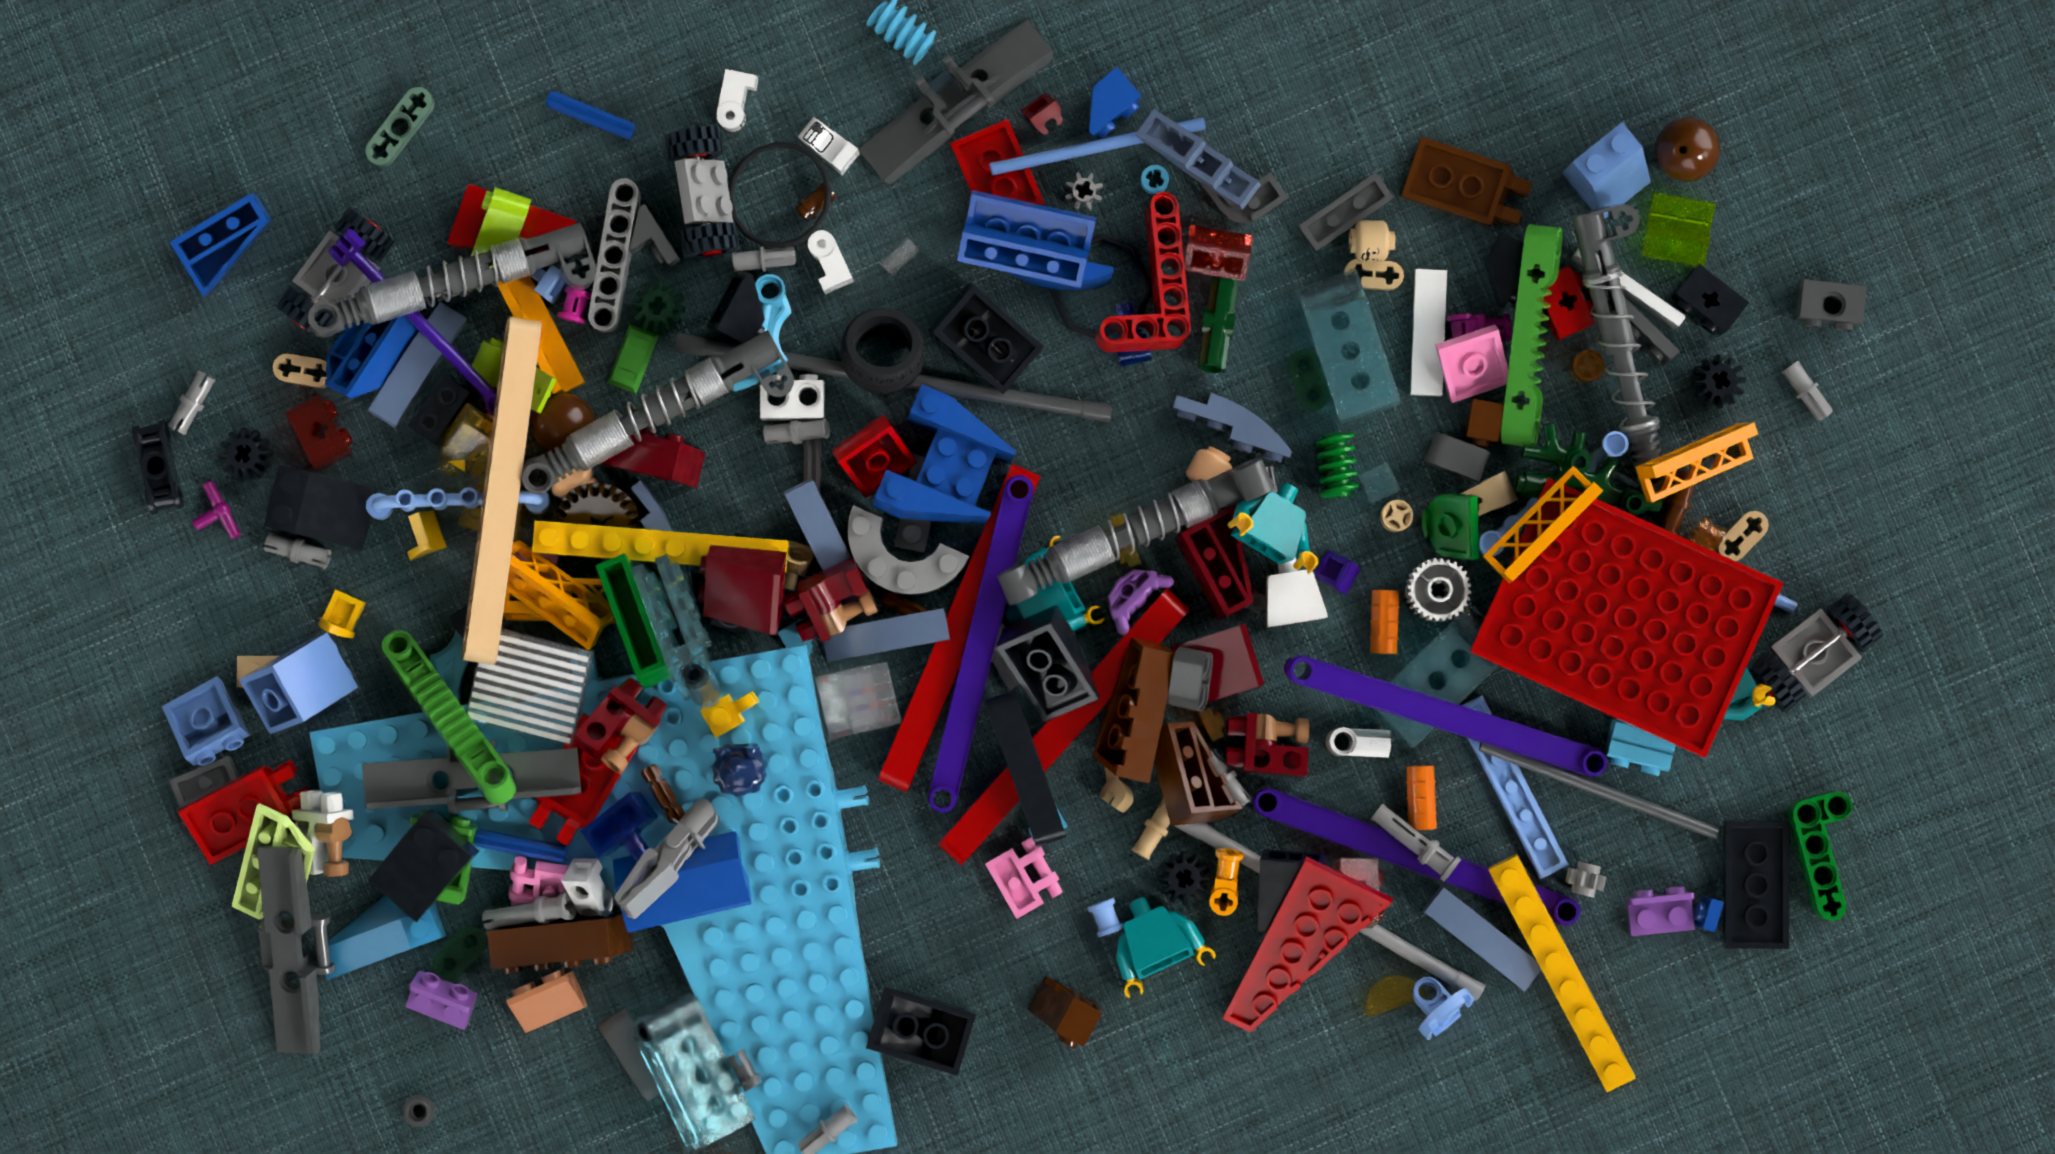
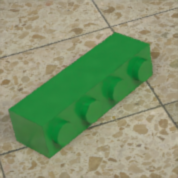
(632, 620)

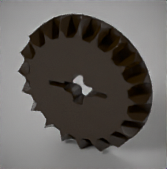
(598, 501)

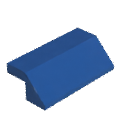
(1026, 239)
(706, 884)

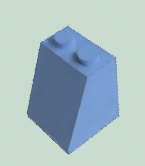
(1609, 170)
(299, 683)

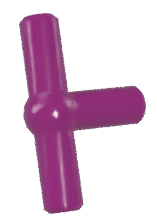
(220, 510)

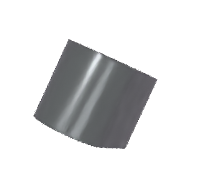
(1456, 457)
(1190, 679)

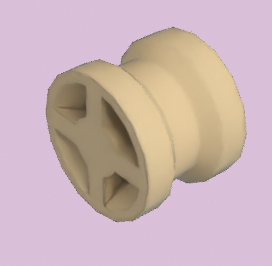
(1400, 513)

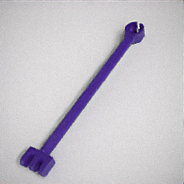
(348, 250)

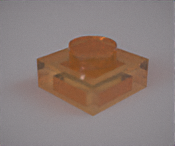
(1212, 723)

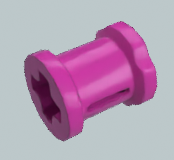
(582, 298)

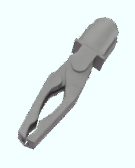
(659, 866)

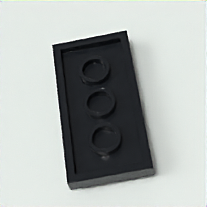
(1756, 884)

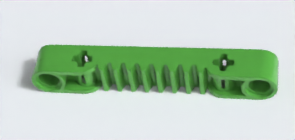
(1542, 251)
(448, 717)

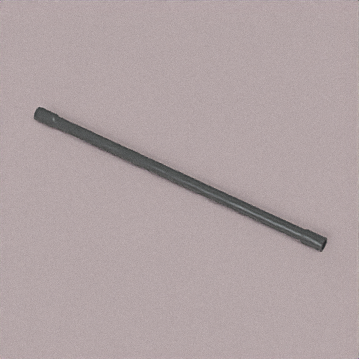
(1085, 409)

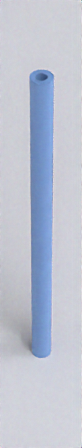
(1080, 150)

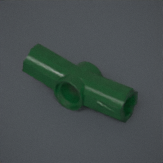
(1218, 324)

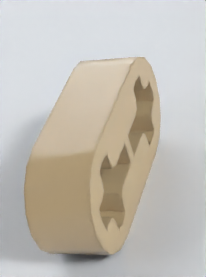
(1374, 282)
(299, 378)
(1748, 541)

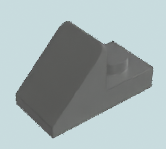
(648, 231)

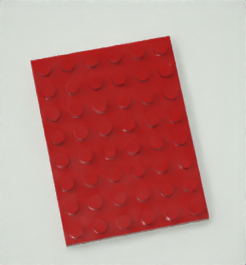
(1630, 622)

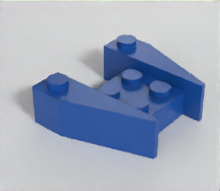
(953, 466)

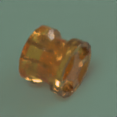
(1592, 363)
(1708, 534)

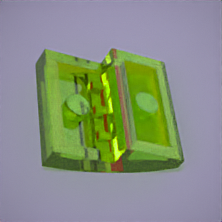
(1678, 229)

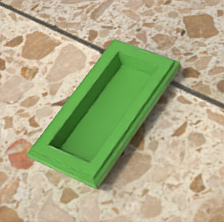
(632, 359)

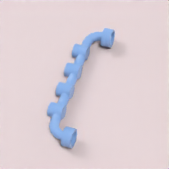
(1612, 445)
(382, 506)

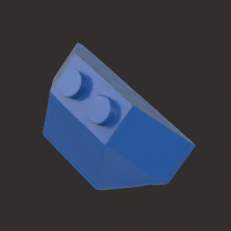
(367, 355)

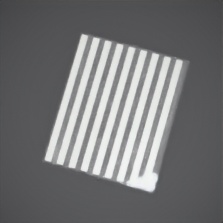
(532, 687)

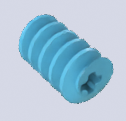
(902, 30)

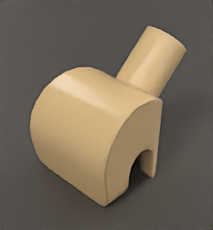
(798, 564)
(1118, 790)

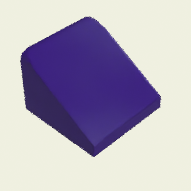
(1337, 572)

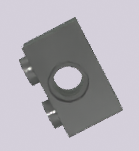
(1848, 299)

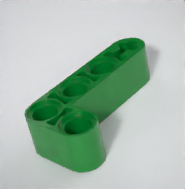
(1823, 856)

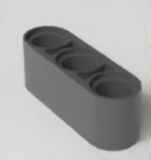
(620, 1036)

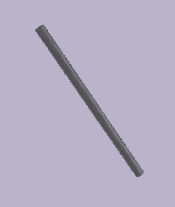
(1602, 790)

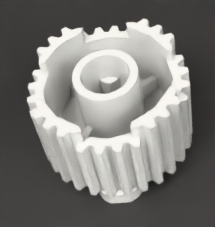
(1435, 572)

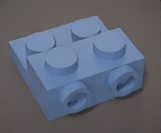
(205, 722)

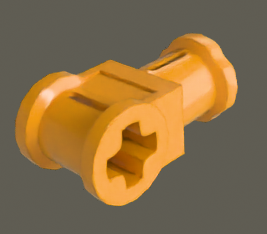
(1226, 881)

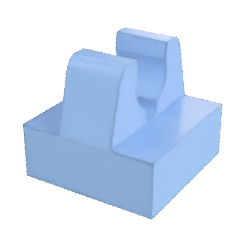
(549, 283)

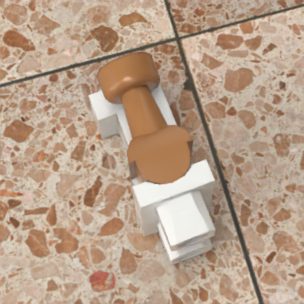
(325, 827)

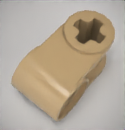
(1493, 493)

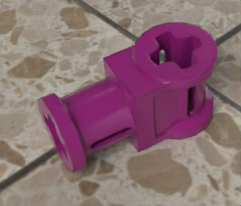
(1474, 322)

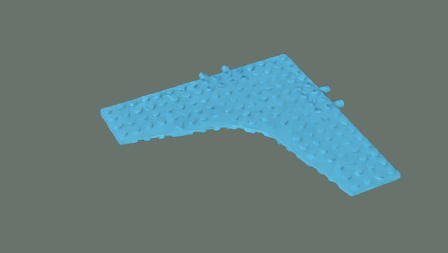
(769, 974)

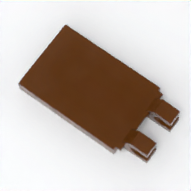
(1463, 184)

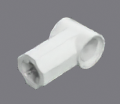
(1361, 742)

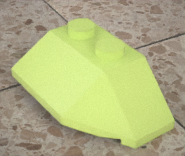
(273, 830)

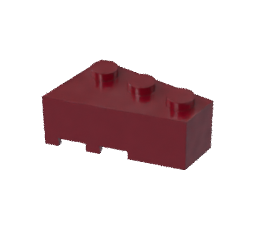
(661, 458)
(1218, 563)

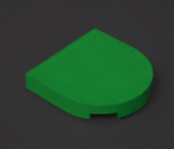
(1453, 525)

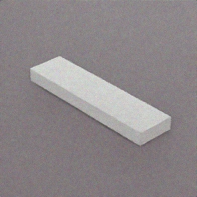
(1644, 298)
(1427, 330)

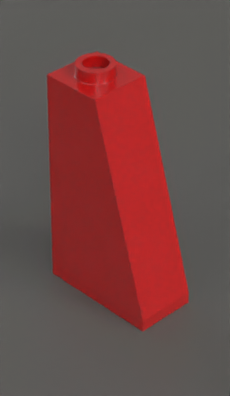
(471, 218)

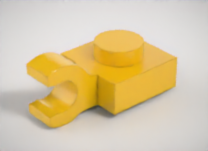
(727, 713)

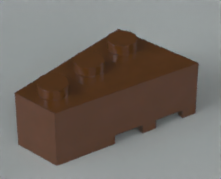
(1189, 779)
(1065, 1012)

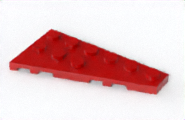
(1307, 931)

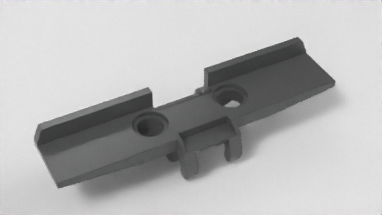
(954, 99)
(411, 781)
(294, 1006)

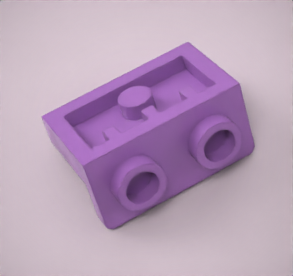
(1660, 912)
(441, 999)

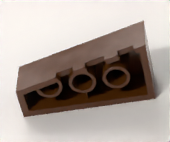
(1136, 711)
(558, 942)

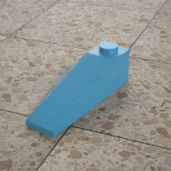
(379, 934)

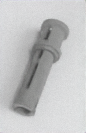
(1428, 851)
(541, 910)

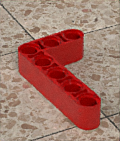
(1162, 286)

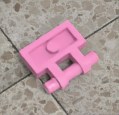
(545, 878)
(1016, 884)

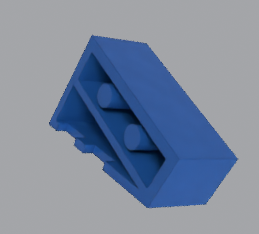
(220, 241)

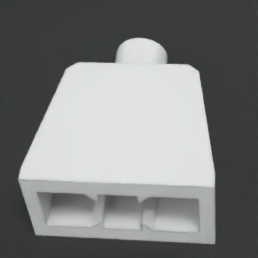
(1292, 597)

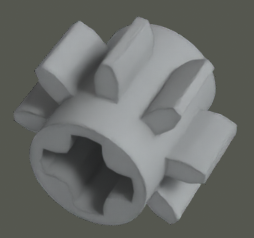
(1087, 200)
(1585, 879)

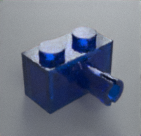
(621, 826)

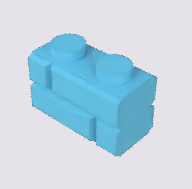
(1631, 745)

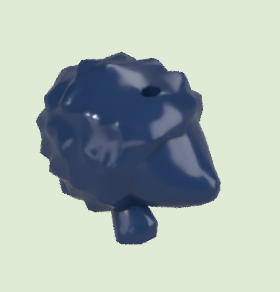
(739, 768)

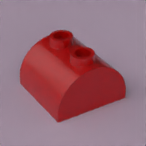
(871, 453)

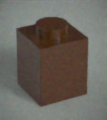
(1483, 422)

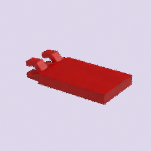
(991, 146)
(596, 786)
(225, 816)

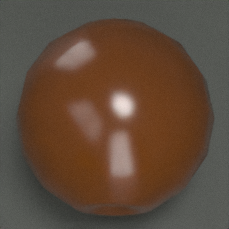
(1687, 149)
(560, 418)

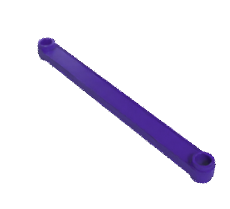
(979, 646)
(1445, 715)
(1384, 846)

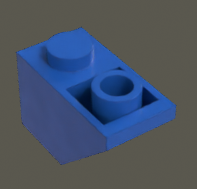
(1111, 100)

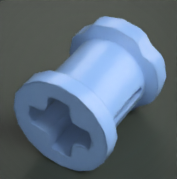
(1105, 917)

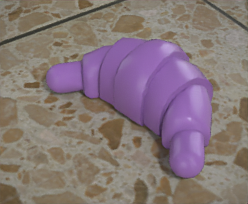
(1131, 595)

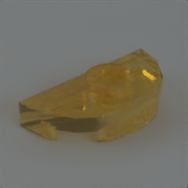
(1389, 994)

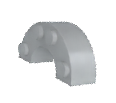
(894, 574)

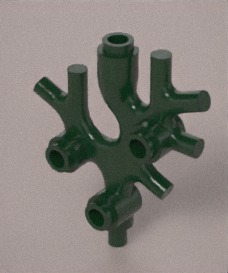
(1531, 484)

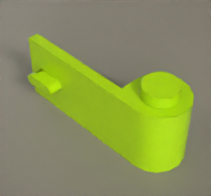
(502, 220)
(488, 363)

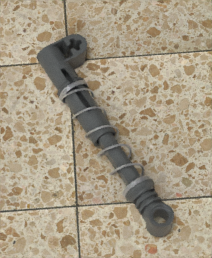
(1616, 326)

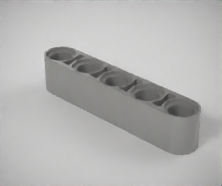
(609, 241)

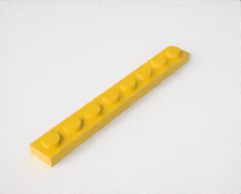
(637, 543)
(1561, 972)

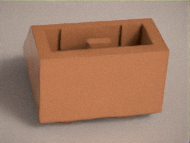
(547, 1002)

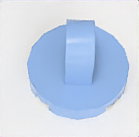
(1441, 1010)

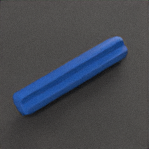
(590, 115)
(521, 845)

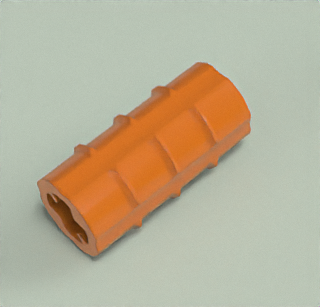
(1384, 622)
(1421, 797)

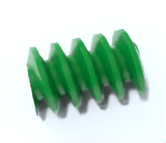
(1336, 465)

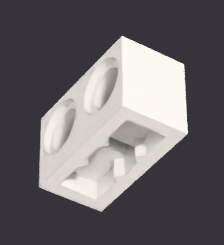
(792, 406)

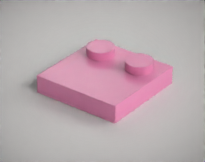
(1473, 363)

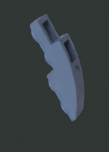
(1246, 428)

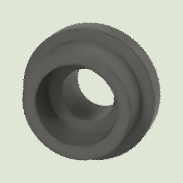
(409, 1115)

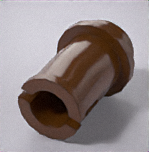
(813, 203)

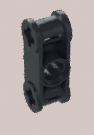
(151, 445)

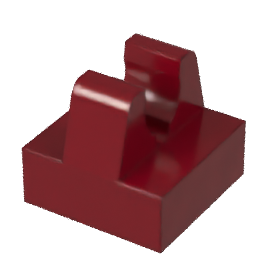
(1041, 111)

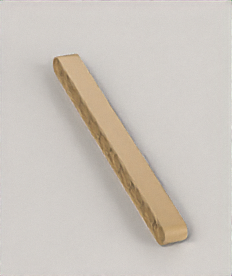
(501, 491)

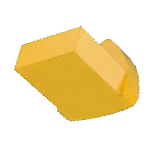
(426, 533)
(342, 614)

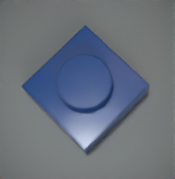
(1707, 913)

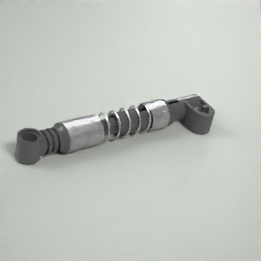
(407, 293)
(613, 431)
(1096, 548)

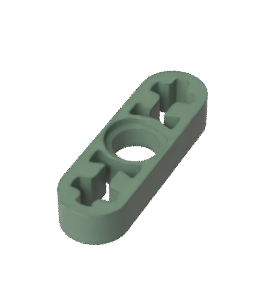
(379, 140)

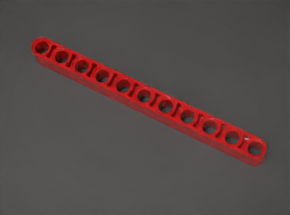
(945, 657)
(1059, 731)

